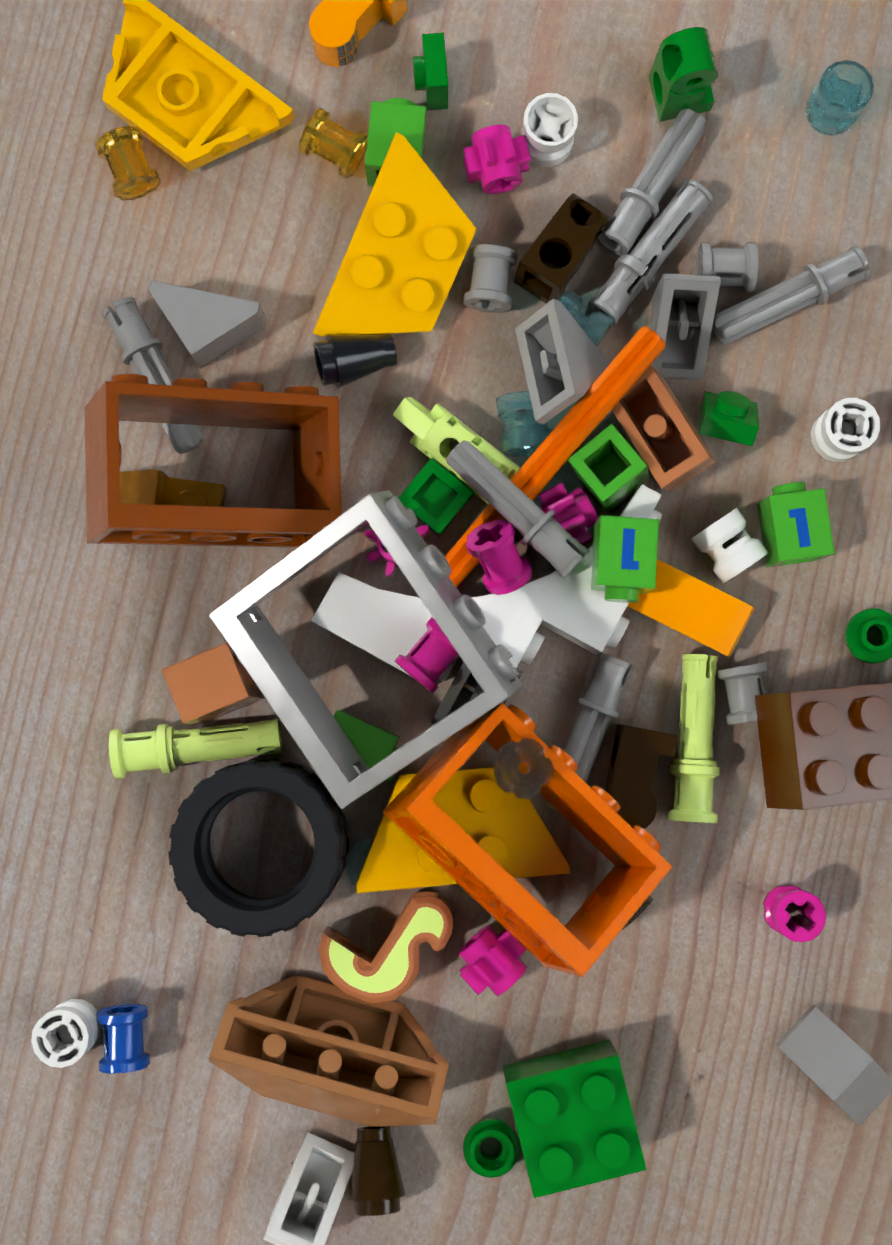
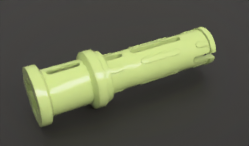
(169, 747)
(694, 767)

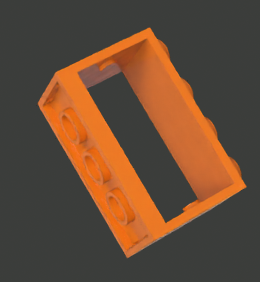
(588, 809)

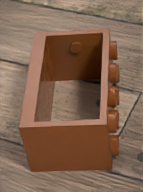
(190, 402)

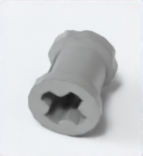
(733, 265)
(490, 278)
(741, 687)

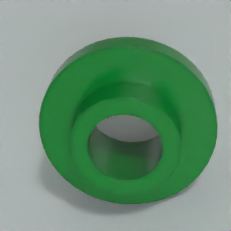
(857, 640)
(491, 1164)

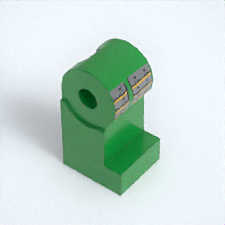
(683, 73)

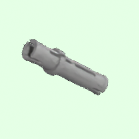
(636, 270)

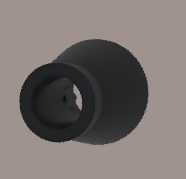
(351, 357)

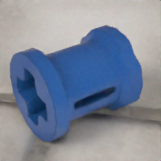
(123, 1038)

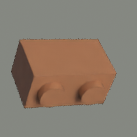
(662, 431)
(210, 685)

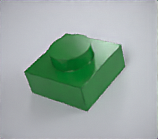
(431, 71)
(728, 417)
(435, 497)

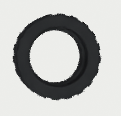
(206, 888)

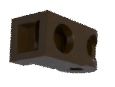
(560, 249)
(634, 771)

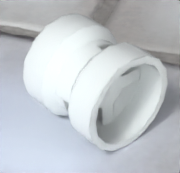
(554, 119)
(836, 438)
(737, 556)
(73, 1021)

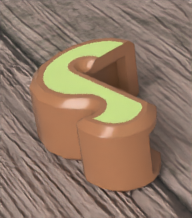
(397, 959)

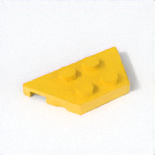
(185, 91)
(399, 254)
(493, 818)

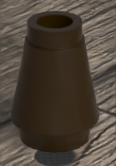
(375, 1173)

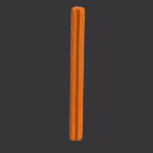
(568, 435)

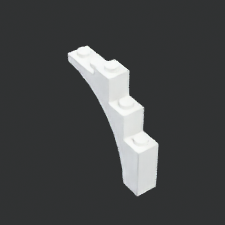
(394, 622)

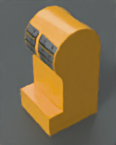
(341, 24)

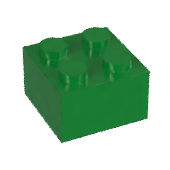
(574, 1118)

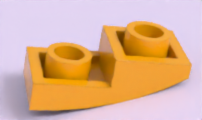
(695, 609)

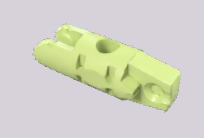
(435, 431)

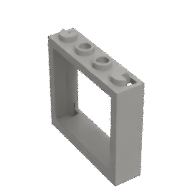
(293, 694)

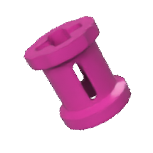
(499, 557)
(429, 657)
(809, 906)

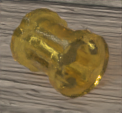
(333, 143)
(127, 163)

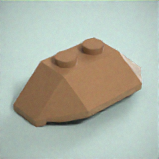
(332, 1053)

